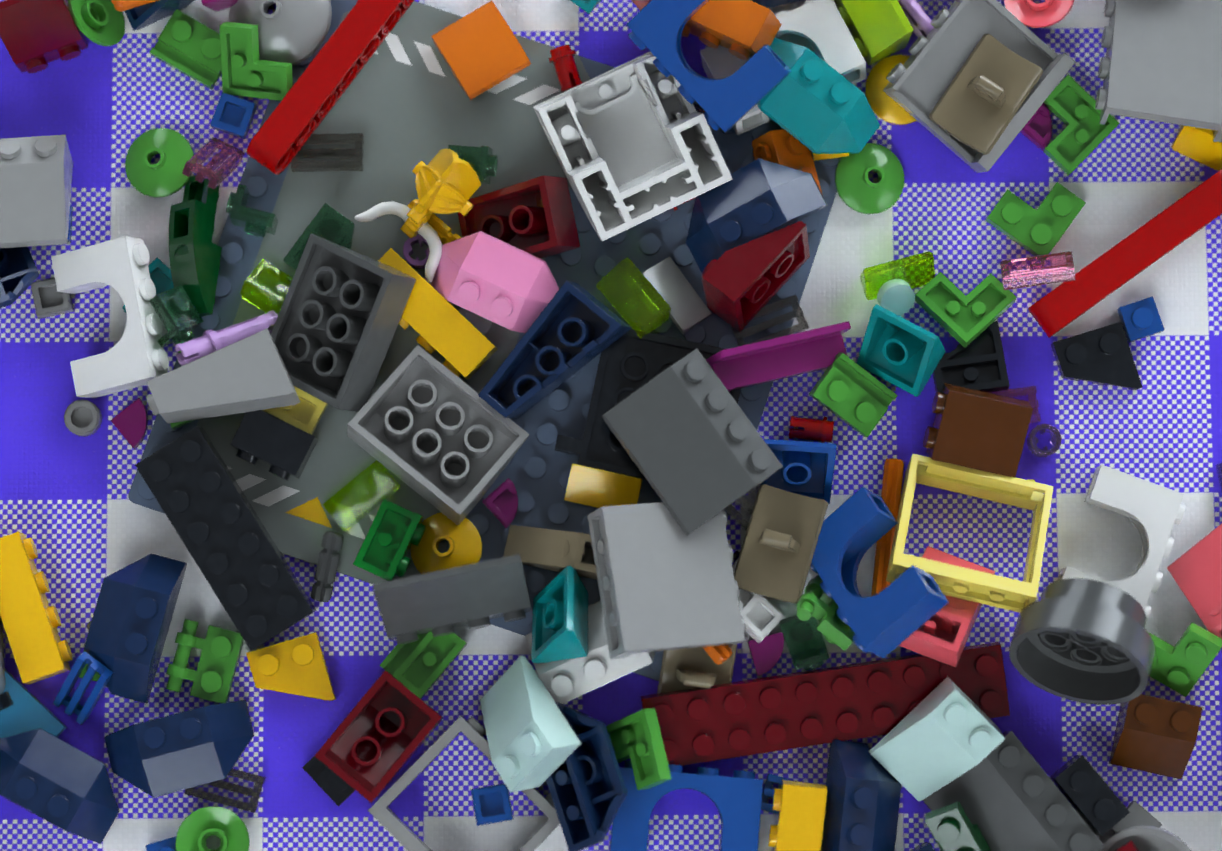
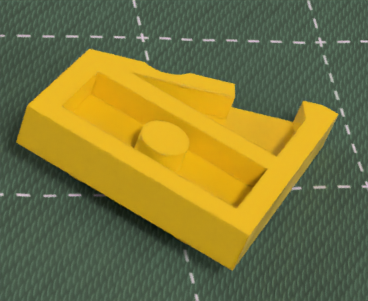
(293, 668)

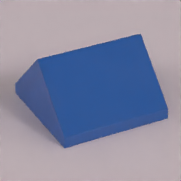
(805, 469)

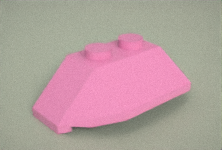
(495, 280)

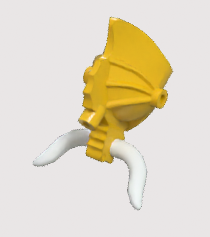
(442, 189)

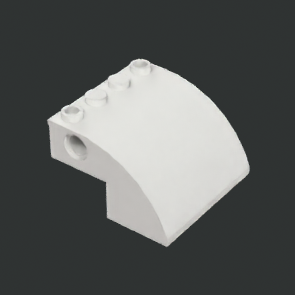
(631, 145)

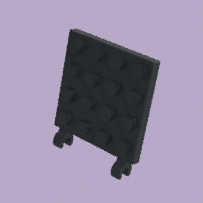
(620, 372)

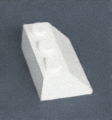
(578, 676)

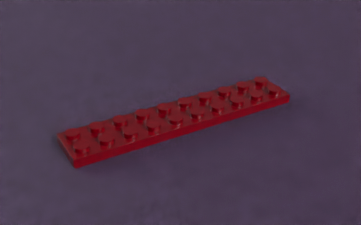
(817, 704)

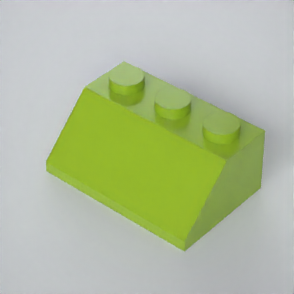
(876, 26)

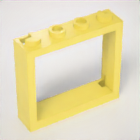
(966, 582)

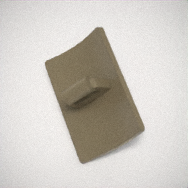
(985, 94)
(779, 543)
(693, 669)

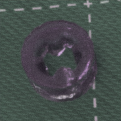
(1055, 440)

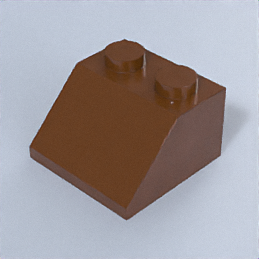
(1155, 735)

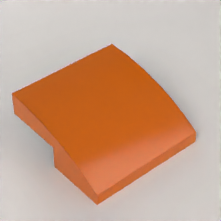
(481, 50)

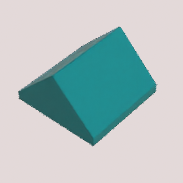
(899, 351)
(560, 619)

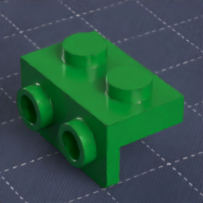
(389, 541)

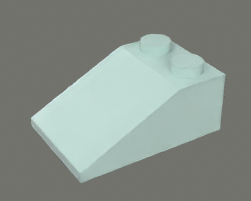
(525, 728)
(937, 741)

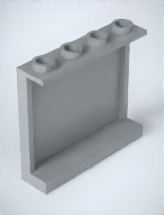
(944, 51)
(1163, 62)
(661, 584)

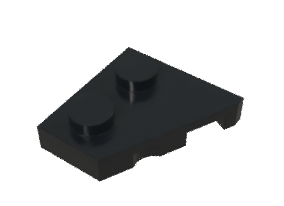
(1098, 357)
(977, 366)

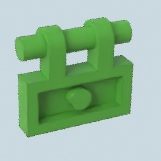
(823, 608)
(216, 664)

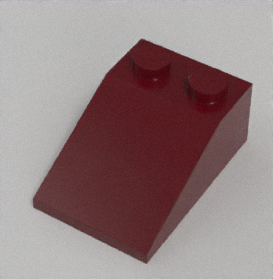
(39, 33)
(526, 215)
(753, 273)
(378, 736)

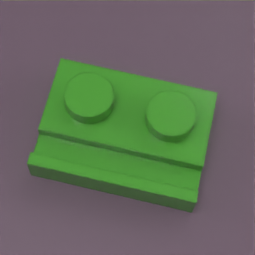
(190, 49)
(853, 394)
(423, 661)

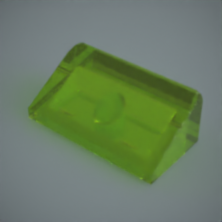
(914, 269)
(266, 287)
(634, 298)
(361, 495)

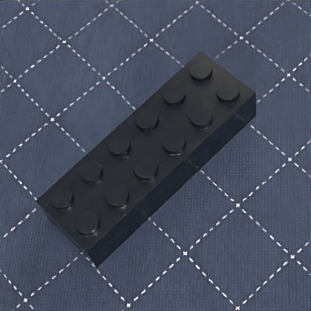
(225, 537)

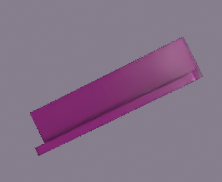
(779, 357)

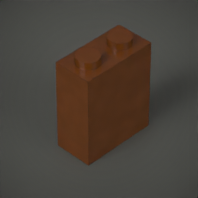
(978, 429)

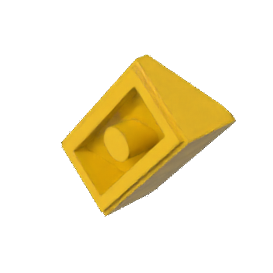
(1199, 146)
(600, 487)

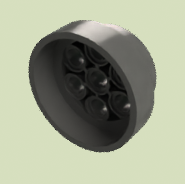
(1084, 643)

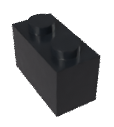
(274, 443)
(1089, 795)

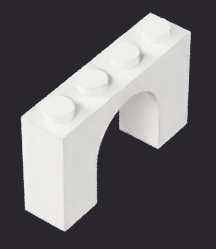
(812, 25)
(137, 354)
(1153, 513)

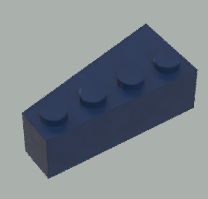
(553, 349)

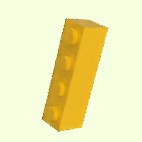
(441, 324)
(27, 614)
(800, 816)

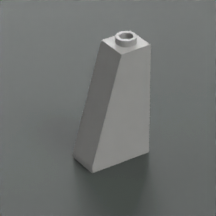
(226, 382)

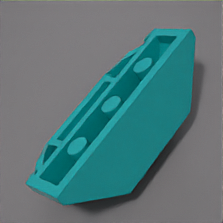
(818, 104)

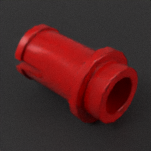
(565, 67)
(814, 429)

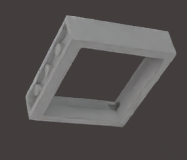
(474, 732)

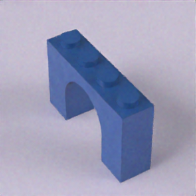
(725, 99)
(898, 610)
(735, 798)

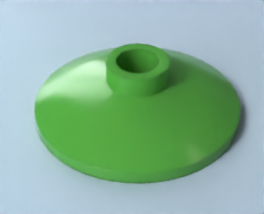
(98, 20)
(166, 175)
(857, 189)
(212, 821)

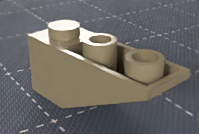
(552, 549)

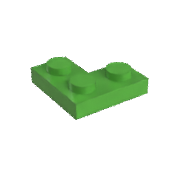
(244, 71)
(1083, 125)
(1040, 228)
(964, 314)
(1184, 663)
(641, 741)

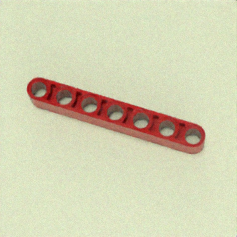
(324, 82)
(1130, 256)

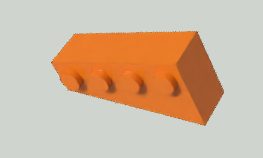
(732, 24)

